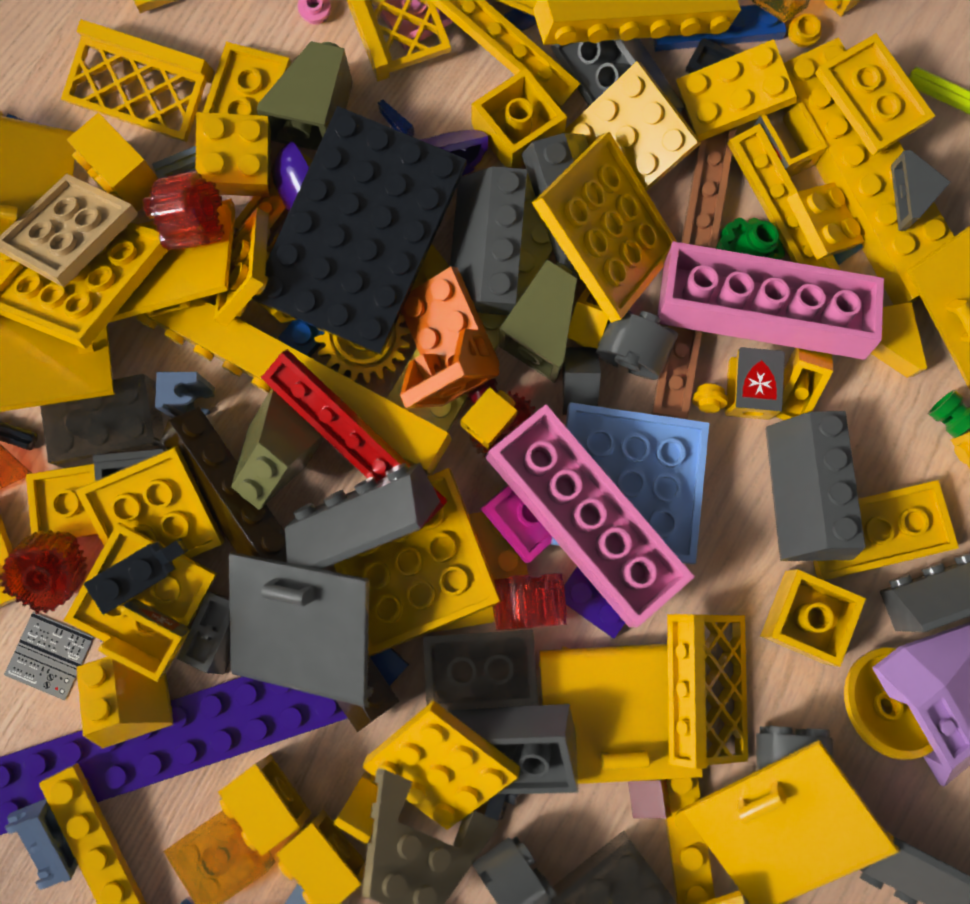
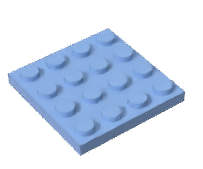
(653, 463)

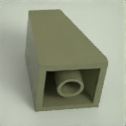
(308, 95)
(541, 321)
(273, 451)

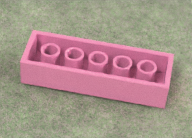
(771, 300)
(589, 517)

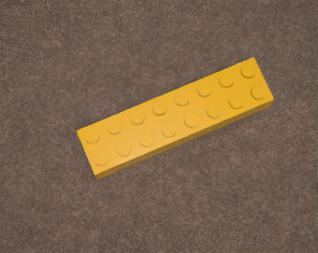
(866, 182)

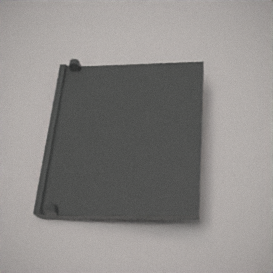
(300, 628)

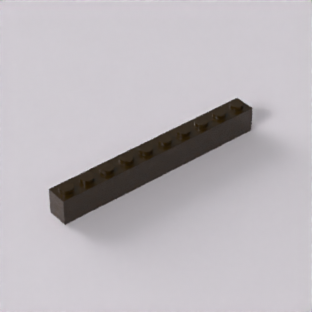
(250, 529)

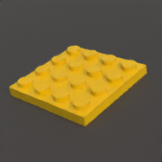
(607, 226)
(92, 298)
(425, 575)

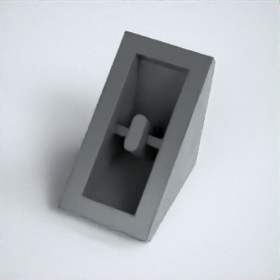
(915, 187)
(580, 377)

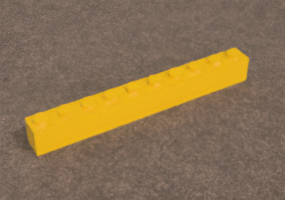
(253, 351)

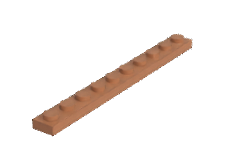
(701, 229)

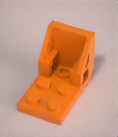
(450, 343)

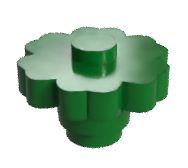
(752, 238)

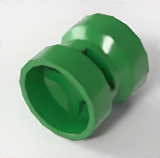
(952, 413)

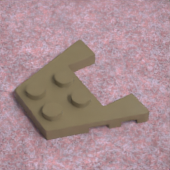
(409, 864)

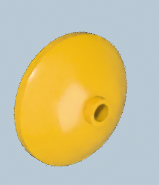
(888, 732)

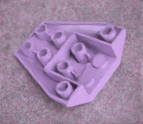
(935, 684)

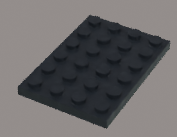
(360, 229)

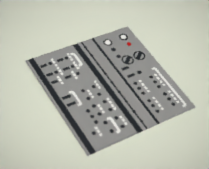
(48, 656)

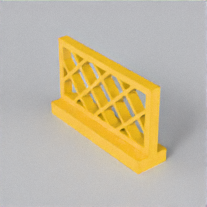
(374, 41)
(153, 58)
(690, 689)

